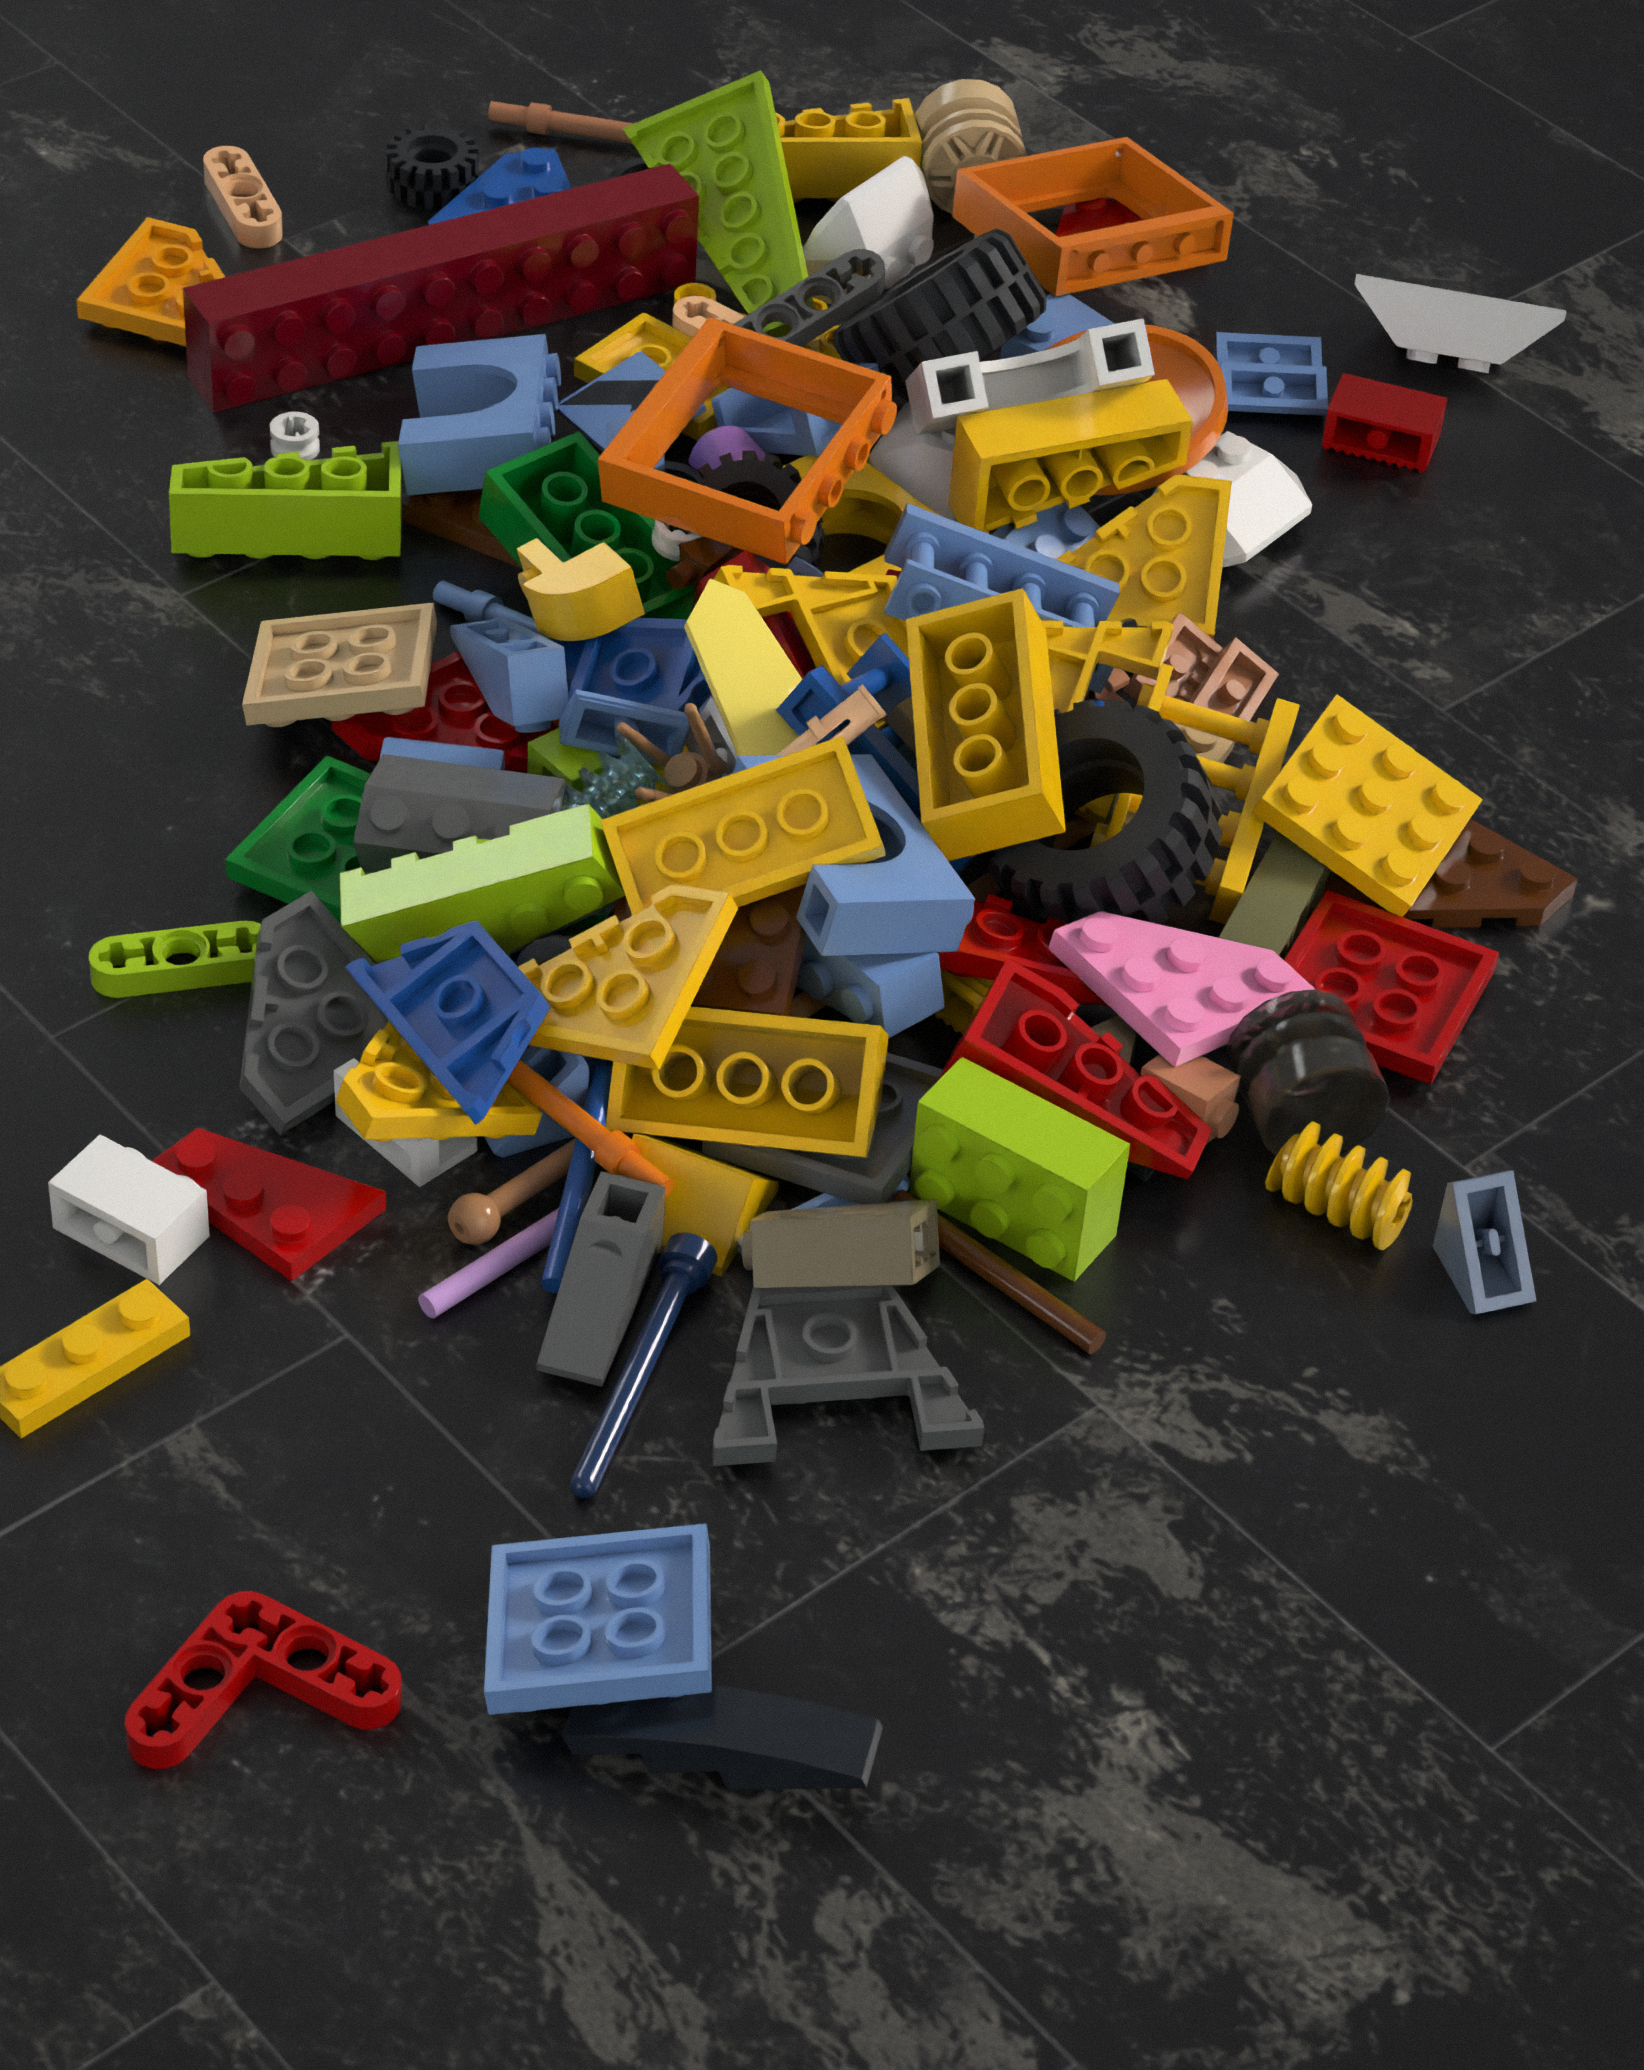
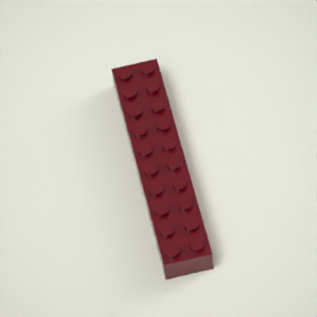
(439, 285)

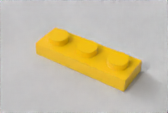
(88, 1356)

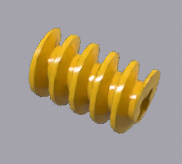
(1342, 1186)

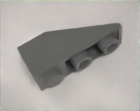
(603, 1277)

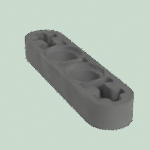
(829, 282)

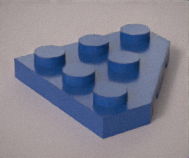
(509, 181)

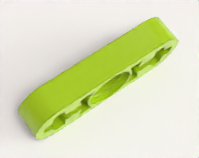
(137, 948)

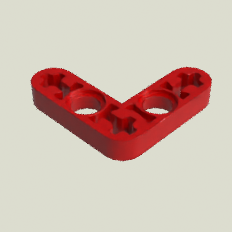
(246, 1656)

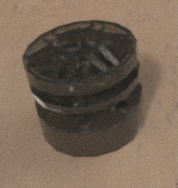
(1306, 1064)

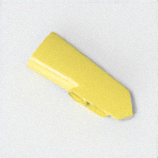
(743, 669)

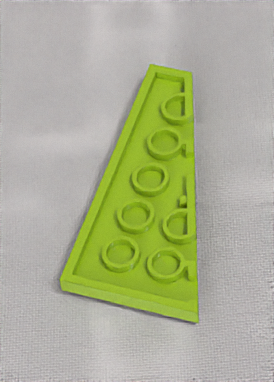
(736, 164)

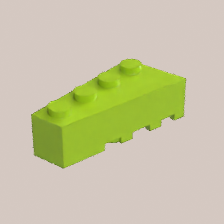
(289, 506)
(512, 885)

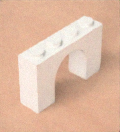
(963, 385)

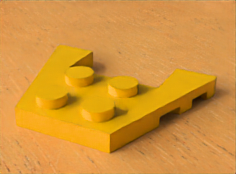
(834, 612)
(1072, 661)

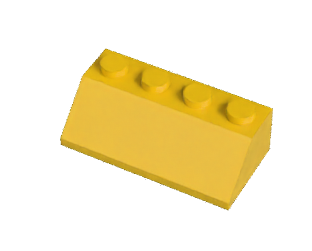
(758, 1084)

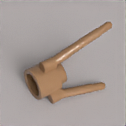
(684, 769)

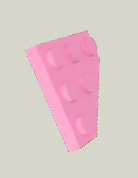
(1172, 983)

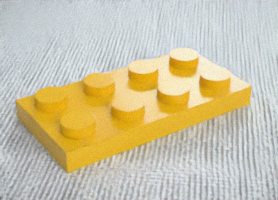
(748, 829)

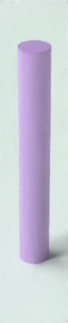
(488, 1267)

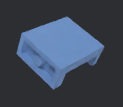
(774, 425)

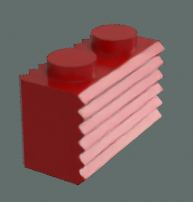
(1384, 422)

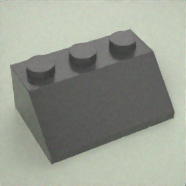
(431, 803)

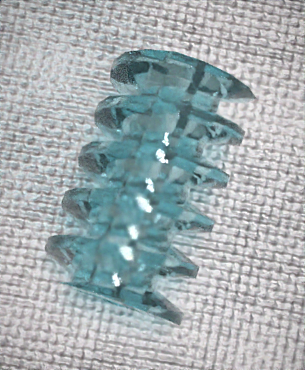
(616, 786)

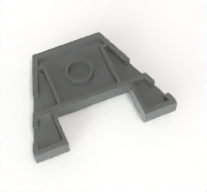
(829, 1348)

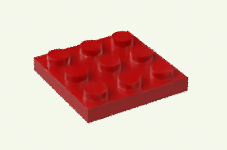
(1399, 978)

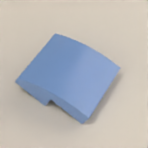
(1273, 373)

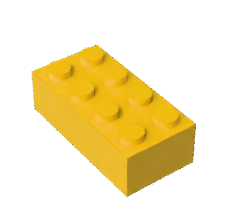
(984, 725)

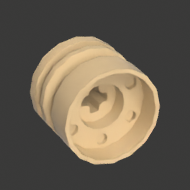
(963, 128)

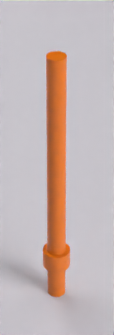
(612, 1149)

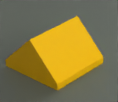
(707, 1196)

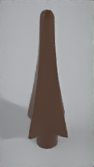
(697, 560)

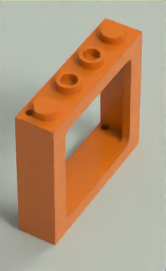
(1178, 229)
(768, 369)

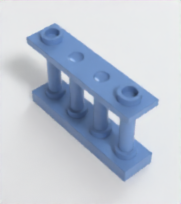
(958, 564)

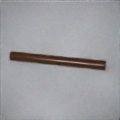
(1015, 1284)

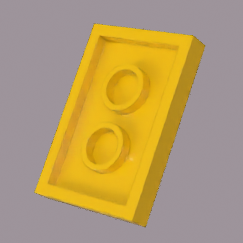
(660, 344)

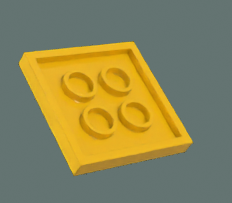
(1367, 806)

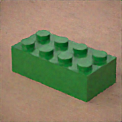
(559, 501)

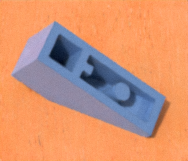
(515, 671)

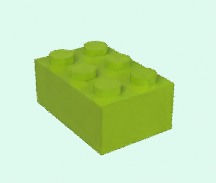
(1018, 1168)

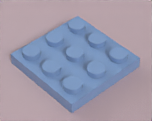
(599, 1619)

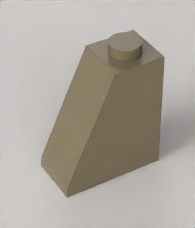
(843, 1245)

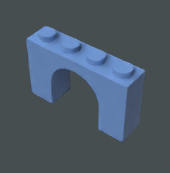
(477, 410)
(893, 903)

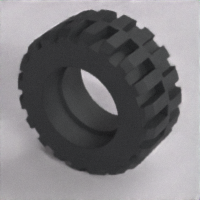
(948, 309)
(1147, 862)

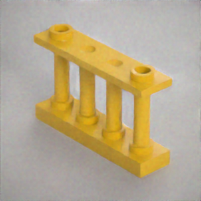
(1239, 830)

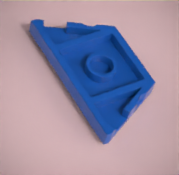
(639, 663)
(458, 1010)

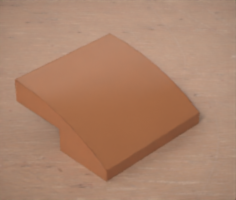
(1211, 676)

